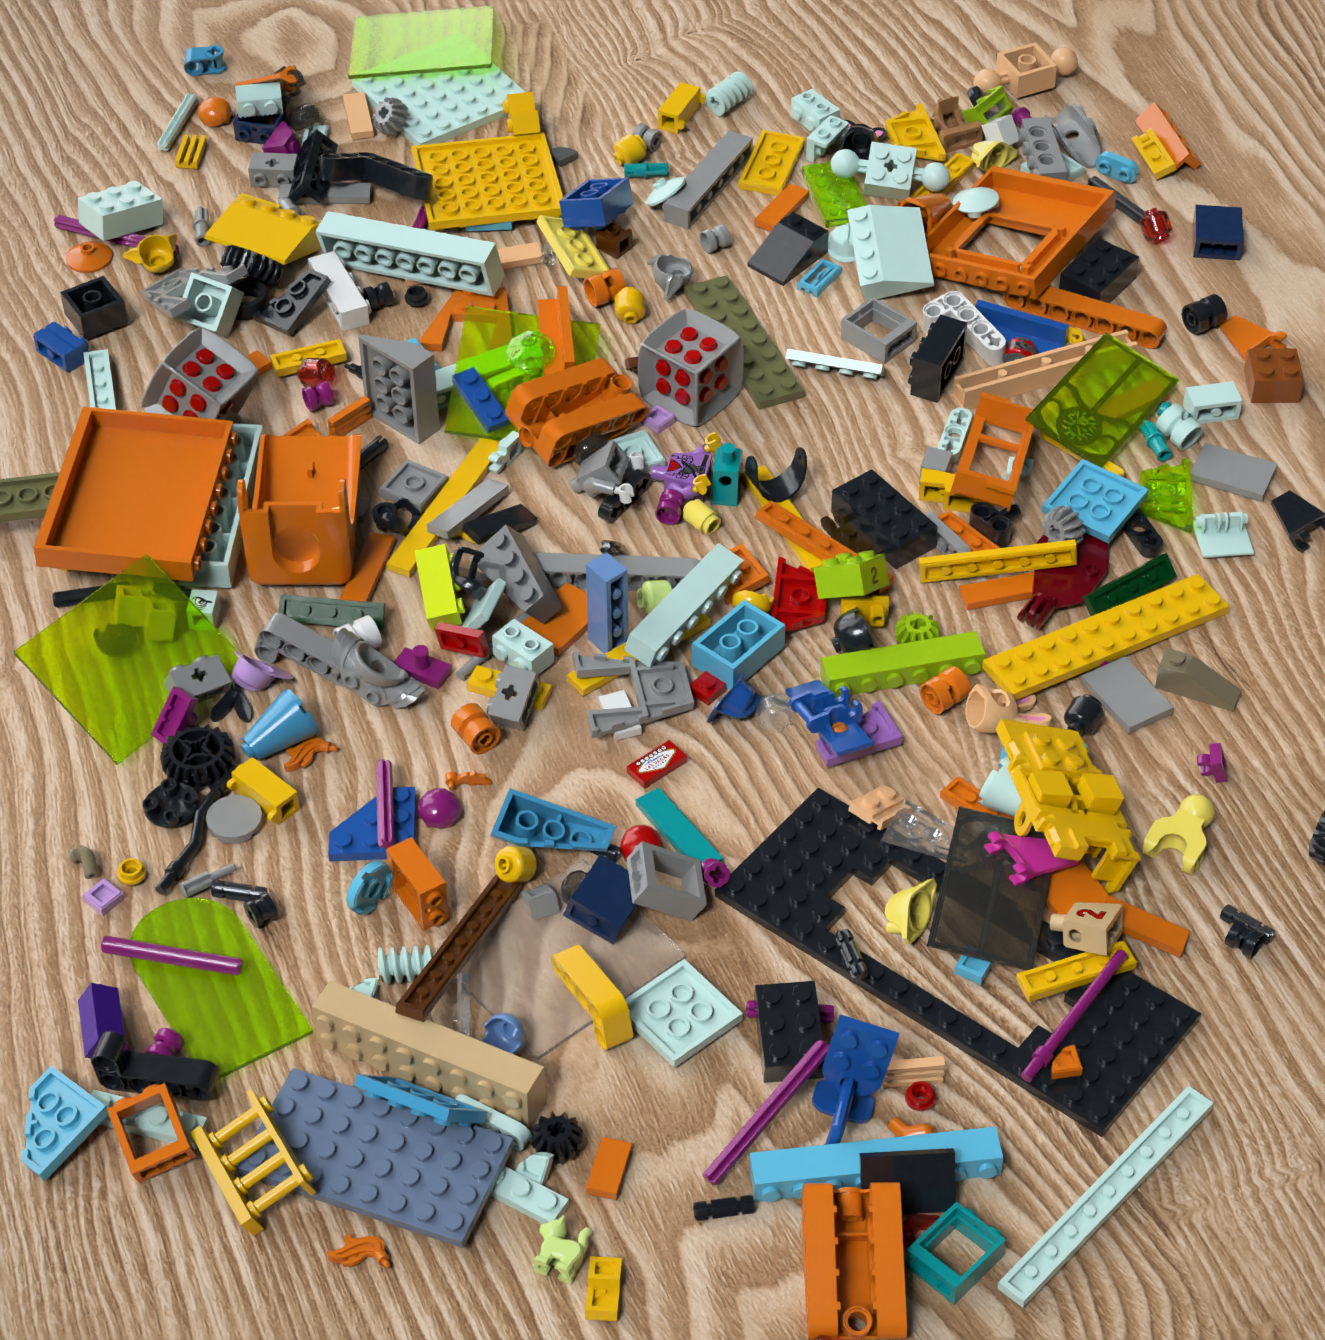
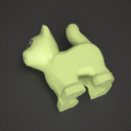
(560, 1252)

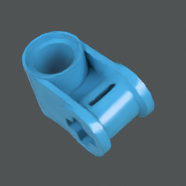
(203, 60)

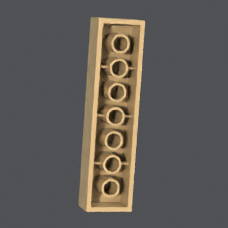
(428, 1053)

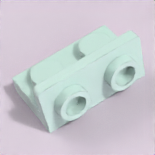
(824, 137)

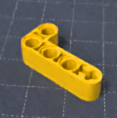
(595, 995)

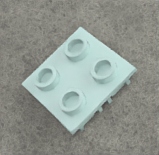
(1222, 535)

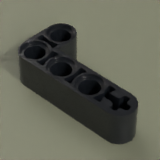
(132, 1072)

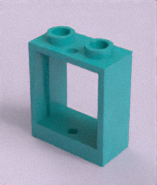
(936, 1273)

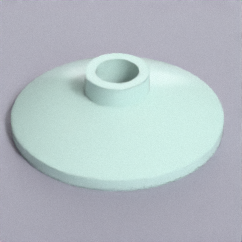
(664, 190)

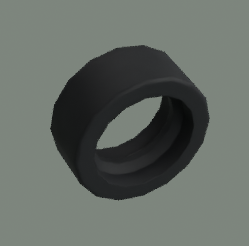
(251, 288)

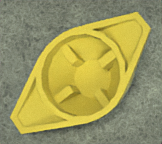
(992, 154)
(911, 910)

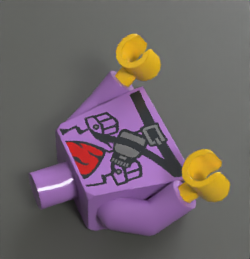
(689, 471)

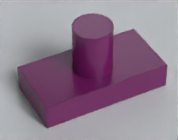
(423, 667)
(175, 714)

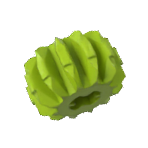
(916, 628)

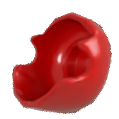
(635, 835)

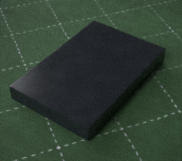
(923, 1176)

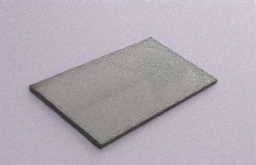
(977, 903)

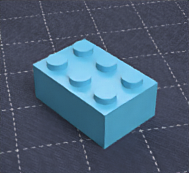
(738, 644)

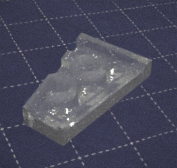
(919, 831)

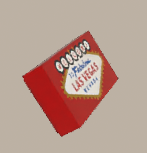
(656, 764)

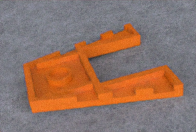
(454, 310)

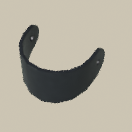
(785, 484)

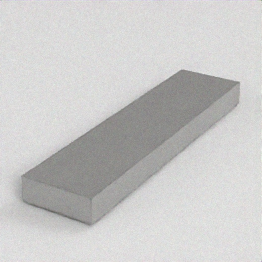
(335, 193)
(467, 508)

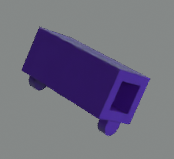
(98, 1014)

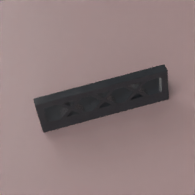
(307, 163)

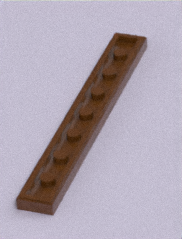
(457, 949)

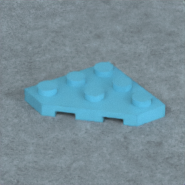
(57, 1121)

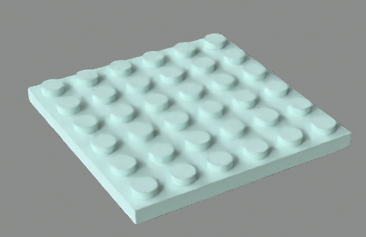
(443, 102)

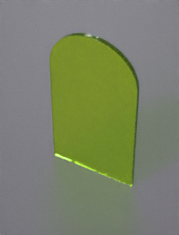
(216, 1013)

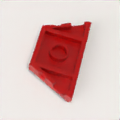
(796, 597)

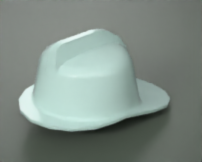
(841, 244)

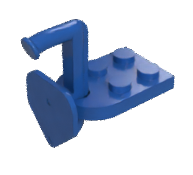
(852, 1072)

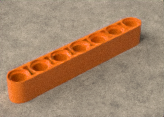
(1091, 315)

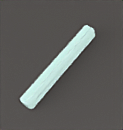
(177, 122)

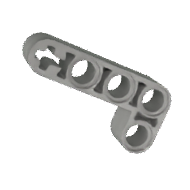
(299, 644)

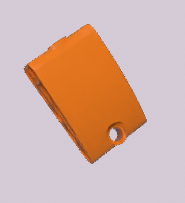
(570, 405)
(854, 1261)

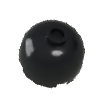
(851, 633)

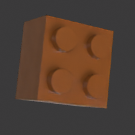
(1273, 375)

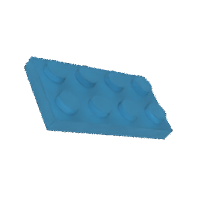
(420, 1100)

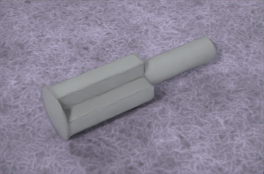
(204, 880)

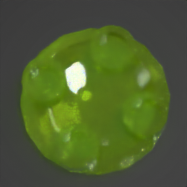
(530, 351)

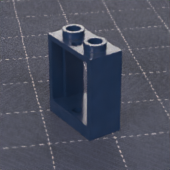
(244, 128)

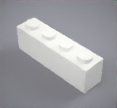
(341, 295)

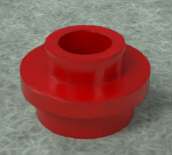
(923, 1090)

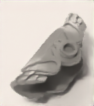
(1087, 145)
(372, 673)

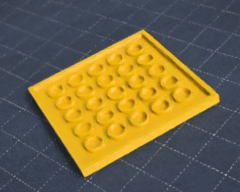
(489, 180)

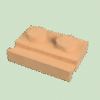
(877, 806)

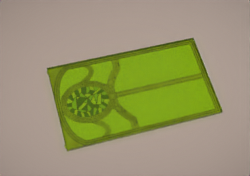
(1102, 400)

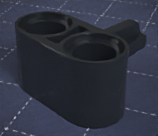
(992, 523)

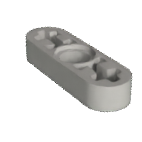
(947, 541)

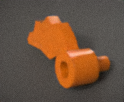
(469, 778)

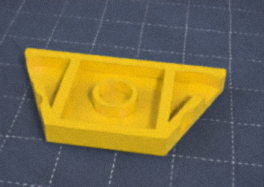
(916, 131)

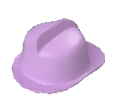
(254, 674)

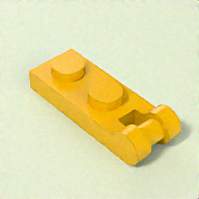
(1153, 154)

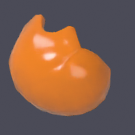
(215, 111)

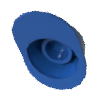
(737, 702)

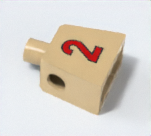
(1090, 926)

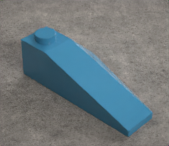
(539, 823)

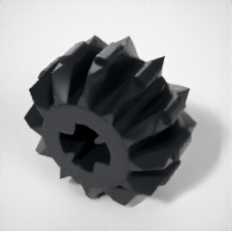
(557, 1136)

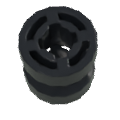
(379, 295)
(1244, 938)

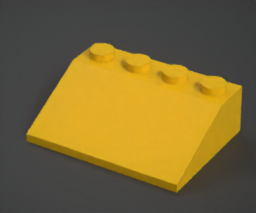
(266, 230)

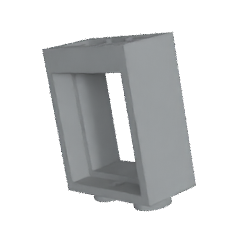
(901, 327)
(646, 891)

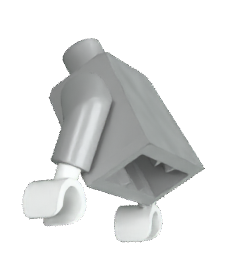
(605, 471)

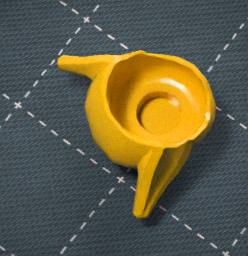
(154, 252)

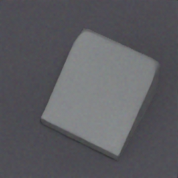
(540, 901)

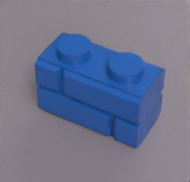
(61, 346)

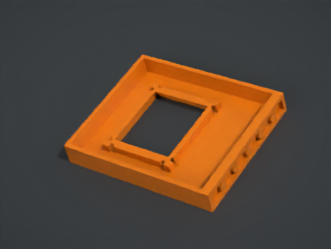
(1027, 202)

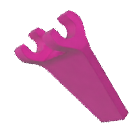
(1031, 855)

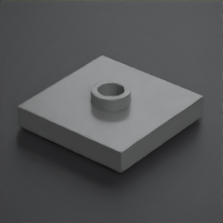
(414, 483)

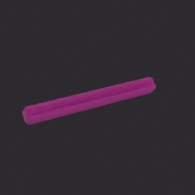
(171, 955)

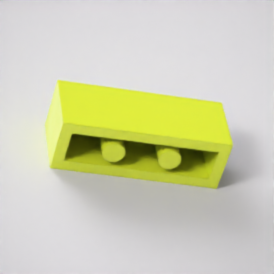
(438, 587)

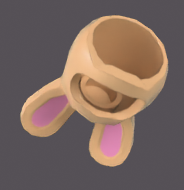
(988, 706)

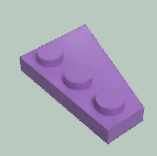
(877, 726)

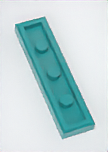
(675, 826)

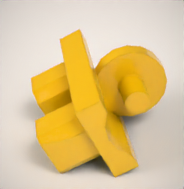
(870, 607)

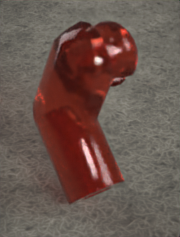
(915, 1223)

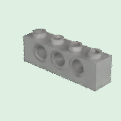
(1041, 148)

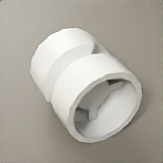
(365, 629)

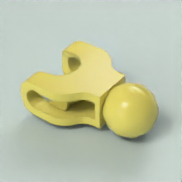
(1182, 832)

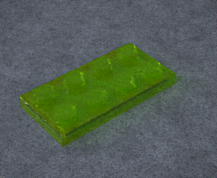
(831, 193)

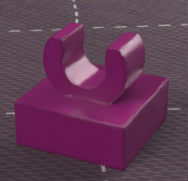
(1213, 763)

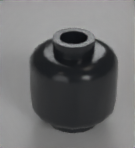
(1084, 714)

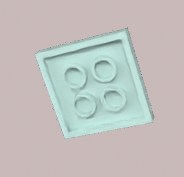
(681, 1013)

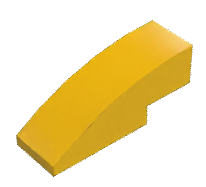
(936, 487)

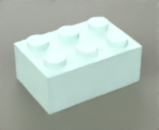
(120, 210)

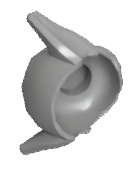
(670, 272)

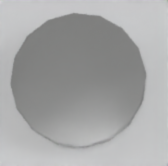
(234, 819)

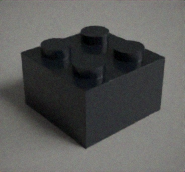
(94, 307)

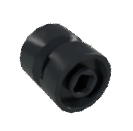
(1204, 314)

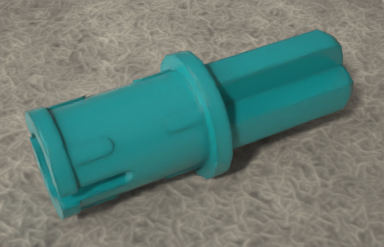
(646, 169)
(1156, 441)

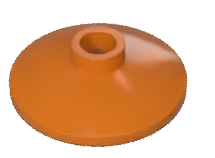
(89, 257)

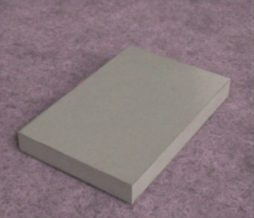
(1233, 472)
(1127, 694)

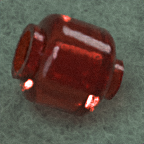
(1156, 225)
(315, 371)

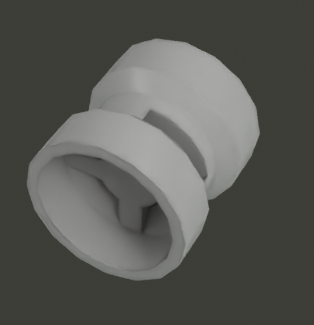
(651, 137)
(714, 238)

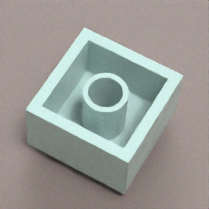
(212, 304)

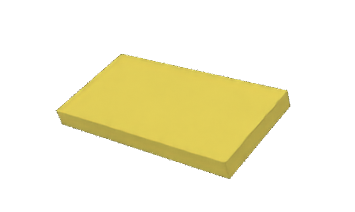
(572, 248)

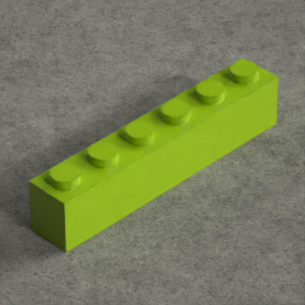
(901, 663)

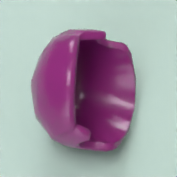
(439, 808)

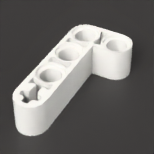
(980, 332)

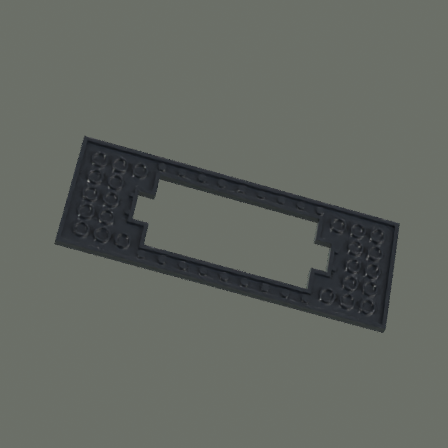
(822, 845)

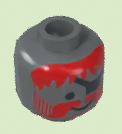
(1019, 348)

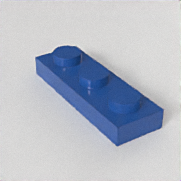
(480, 399)

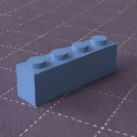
(607, 602)

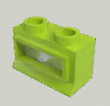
(989, 106)

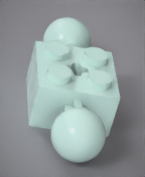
(890, 158)

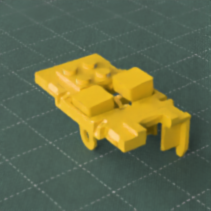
(1045, 770)

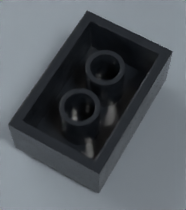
(1100, 272)
(937, 358)
(786, 1027)

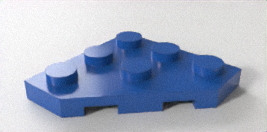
(358, 834)

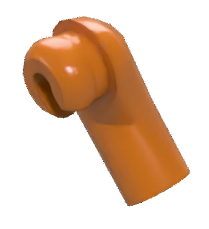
(901, 1129)

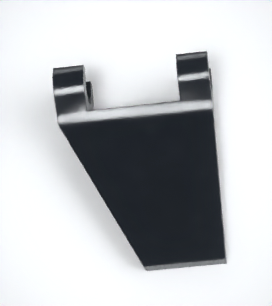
(1297, 518)

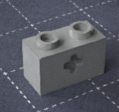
(272, 169)
(208, 676)
(513, 712)

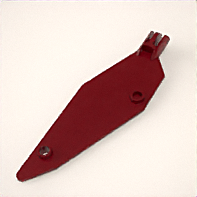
(1066, 584)

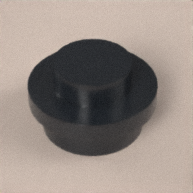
(416, 296)

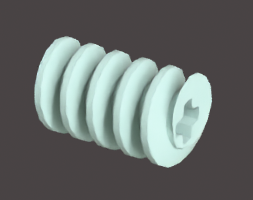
(728, 93)
(402, 964)

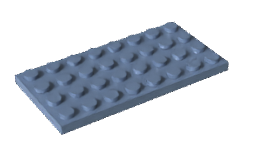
(384, 1158)

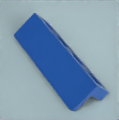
(1012, 323)

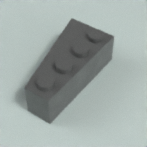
(512, 560)

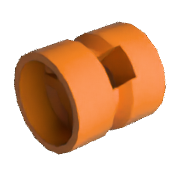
(603, 287)
(945, 690)
(475, 728)

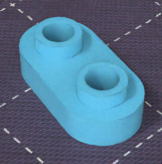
(1117, 167)

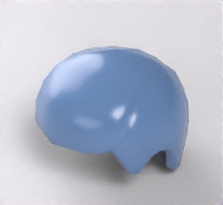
(505, 1033)

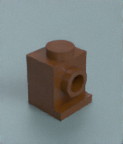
(614, 240)

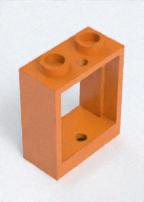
(418, 884)
(160, 1159)

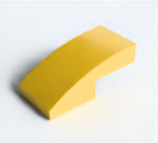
(603, 1288)

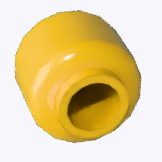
(629, 149)
(630, 304)
(515, 864)

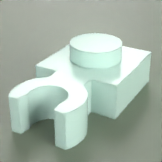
(508, 451)

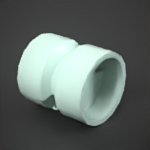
(1183, 430)

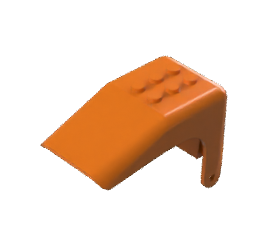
(292, 499)

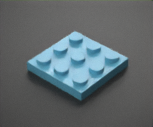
(1100, 497)

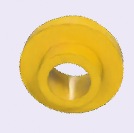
(131, 872)

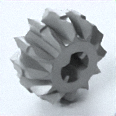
(390, 116)
(1063, 525)

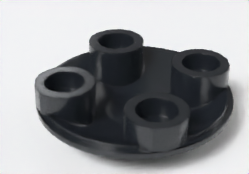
(171, 804)

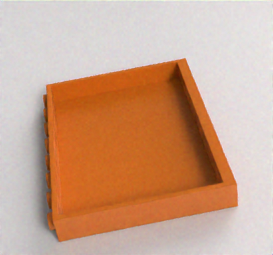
(136, 490)

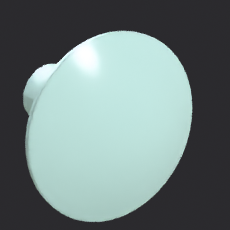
(976, 201)

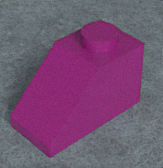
(282, 141)

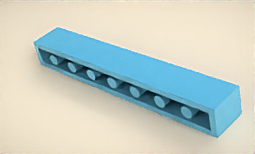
(783, 1171)

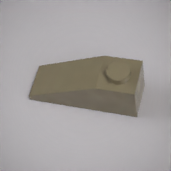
(1193, 679)

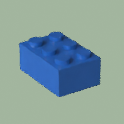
(596, 203)

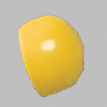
(759, 601)

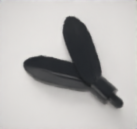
(232, 698)

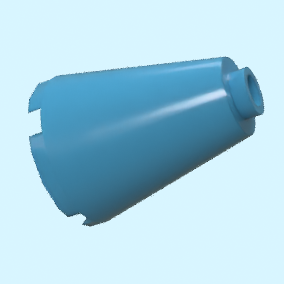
(279, 727)

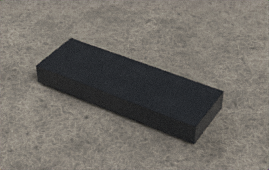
(483, 528)

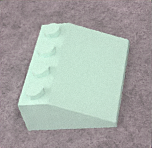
(890, 250)

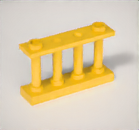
(223, 1165)

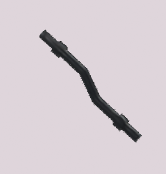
(176, 868)

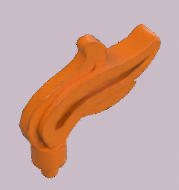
(303, 753)
(358, 1249)

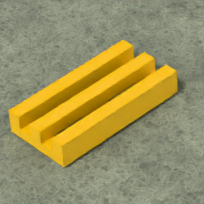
(183, 148)

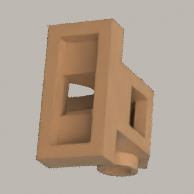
(950, 127)

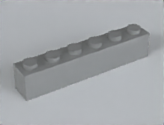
(708, 179)

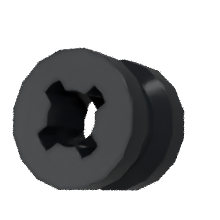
(260, 910)

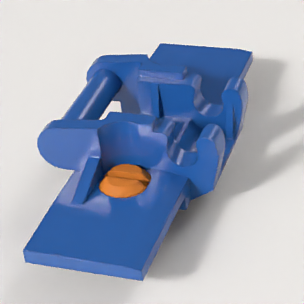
(830, 716)

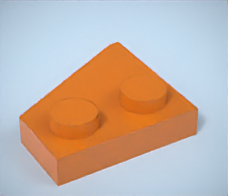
(752, 576)

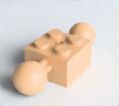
(1027, 70)

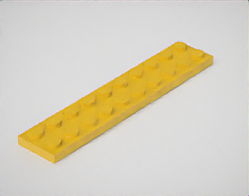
(1105, 637)

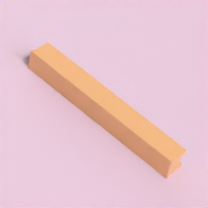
(1024, 373)

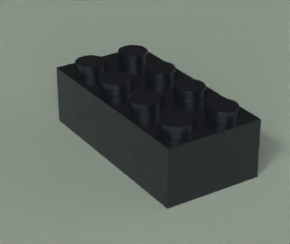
(885, 518)

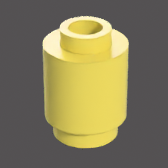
(701, 517)

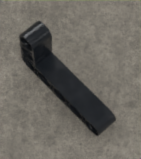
(376, 170)

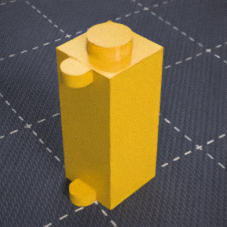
(679, 107)
(273, 795)

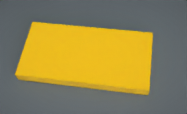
(771, 163)

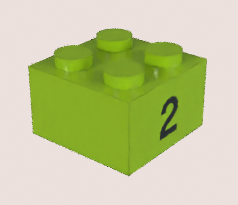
(851, 575)

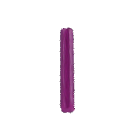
(385, 805)

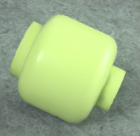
(652, 594)

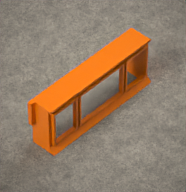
(982, 487)

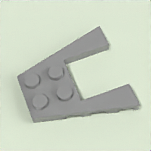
(166, 292)
(658, 691)

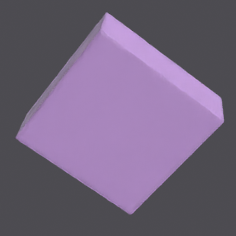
(658, 419)
(103, 897)

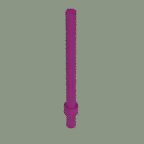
(1044, 1054)

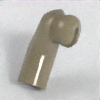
(88, 860)

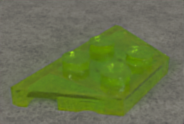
(1169, 495)

